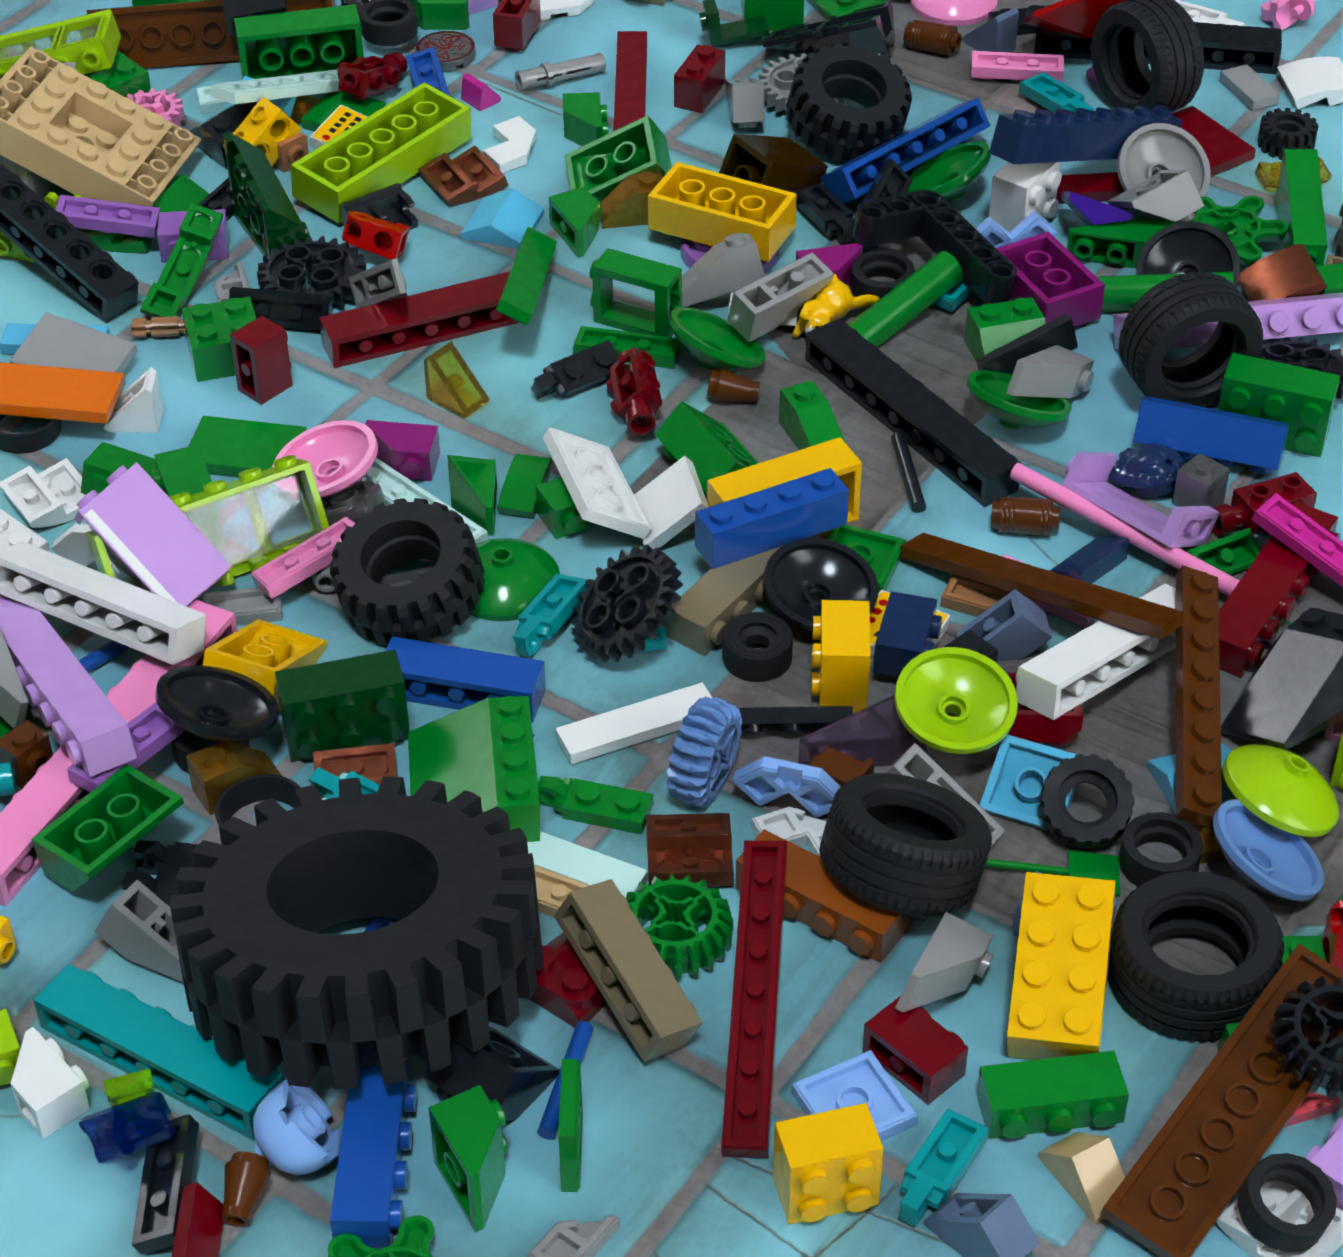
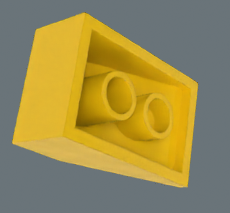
(264, 649)

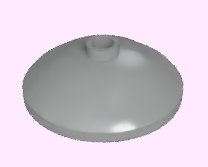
(1162, 148)

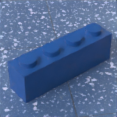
(1212, 432)
(771, 518)
(465, 676)
(371, 1158)

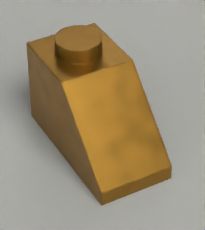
(629, 201)
(222, 765)

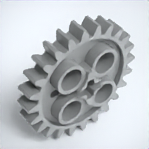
(779, 79)

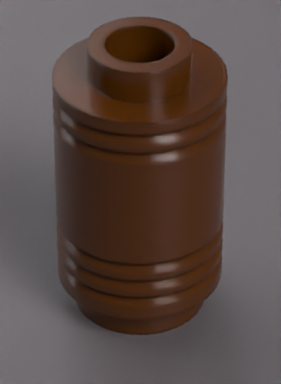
(932, 37)
(1024, 516)

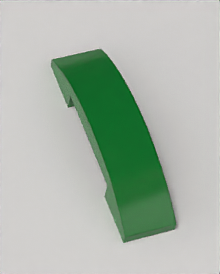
(185, 263)

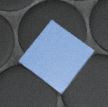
(855, 1083)

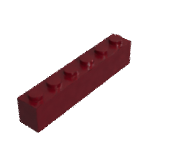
(414, 321)
(1265, 598)

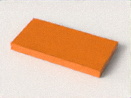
(59, 392)

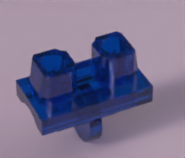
(128, 1126)

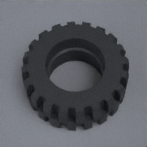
(851, 75)
(396, 536)

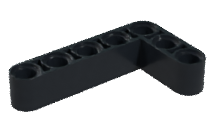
(942, 229)

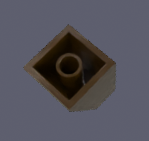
(772, 162)

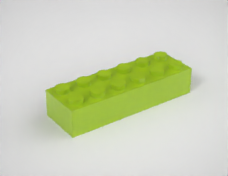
(381, 150)

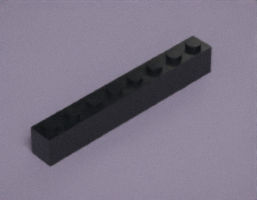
(1222, 46)
(911, 408)

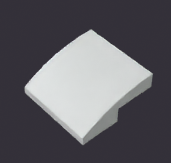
(1313, 80)
(47, 496)
(1289, 1206)

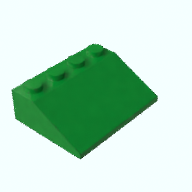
(486, 753)

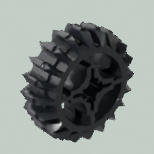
(1320, 1013)

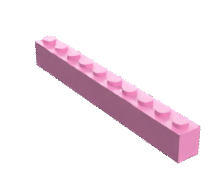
(51, 792)

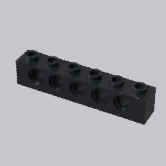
(64, 250)

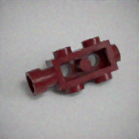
(371, 75)
(635, 390)
(1251, 497)

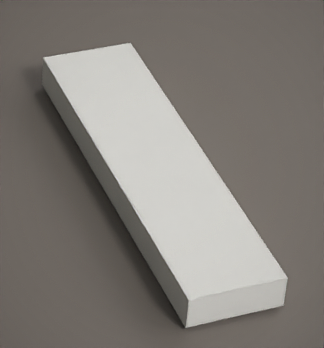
(628, 724)

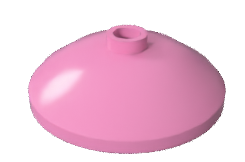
(954, 11)
(337, 453)

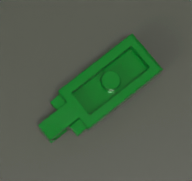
(596, 803)

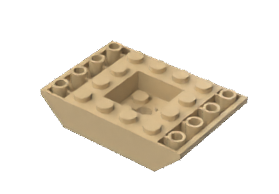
(87, 134)

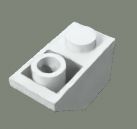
(46, 1086)

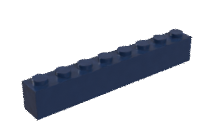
(1069, 134)

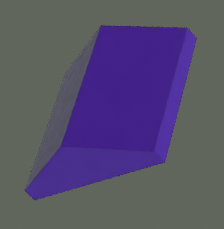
(1093, 211)

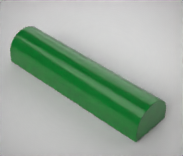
(1125, 290)
(908, 298)

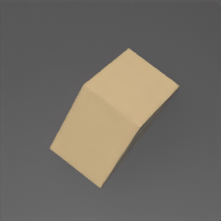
(1085, 1169)

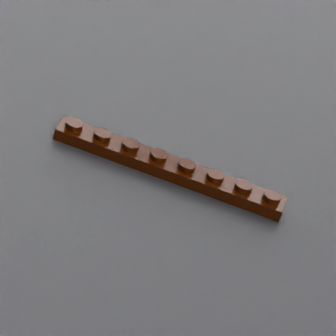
(1198, 698)

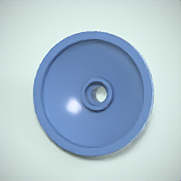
(1266, 855)

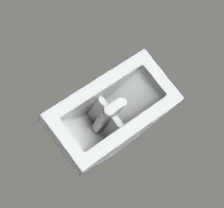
(138, 407)

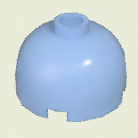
(294, 1130)

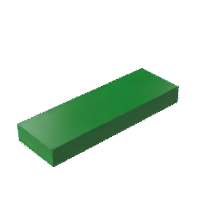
(661, 348)

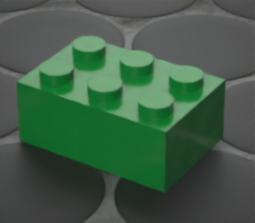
(1283, 395)

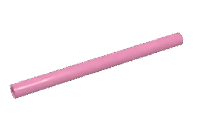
(1073, 502)

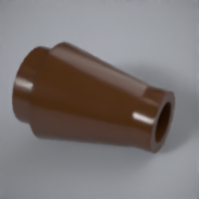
(731, 387)
(243, 1186)

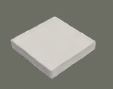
(671, 502)

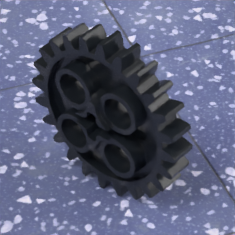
(295, 269)
(1306, 356)
(626, 603)

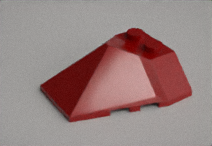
(1071, 16)

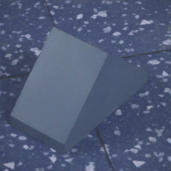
(996, 34)

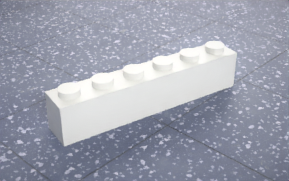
(101, 603)
(1090, 662)

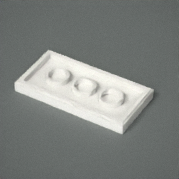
(596, 483)

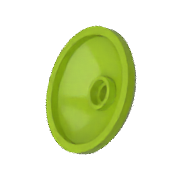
(958, 684)
(1281, 789)

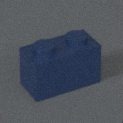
(905, 632)

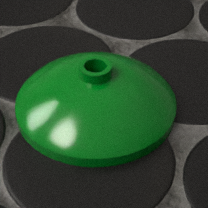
(951, 170)
(714, 341)
(990, 391)
(512, 576)

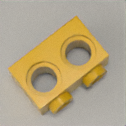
(267, 127)

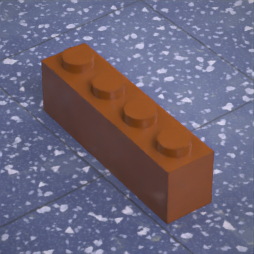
(831, 910)

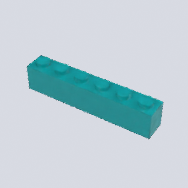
(142, 1037)

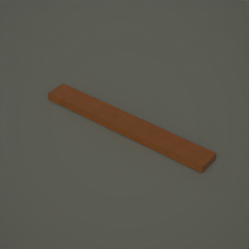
(1043, 585)

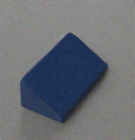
(1094, 559)

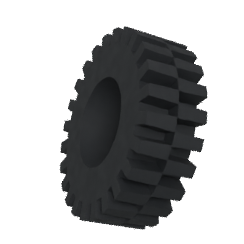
(371, 997)

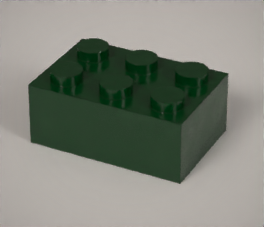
(343, 704)

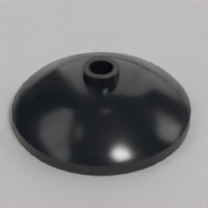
(1187, 249)
(814, 571)
(216, 703)

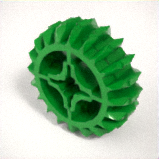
(676, 914)

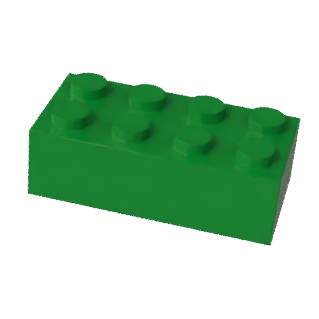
(298, 41)

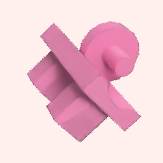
(1287, 12)

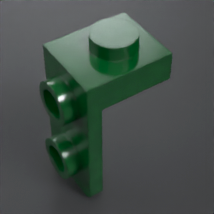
(727, 33)

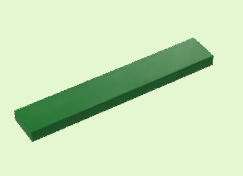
(526, 276)

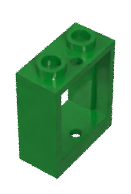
(641, 272)

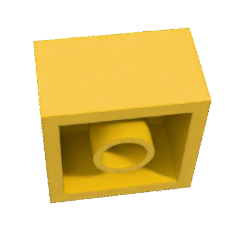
(842, 654)
(827, 1163)

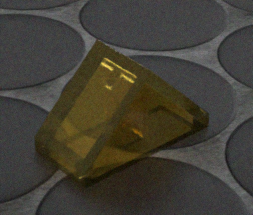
(452, 382)

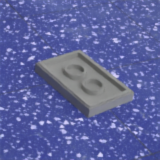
(74, 346)

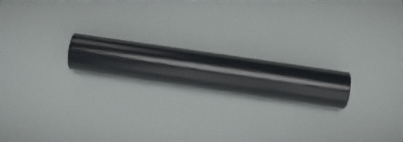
(908, 472)

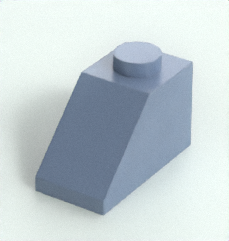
(1012, 626)
(983, 1226)

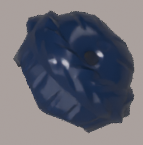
(1147, 470)

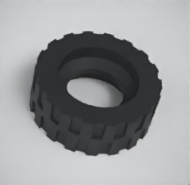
(1095, 772)

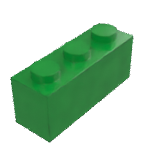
(1052, 1094)

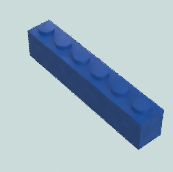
(908, 149)

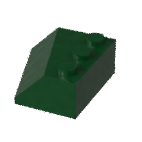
(259, 197)

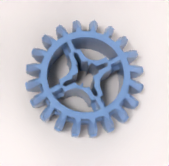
(704, 751)

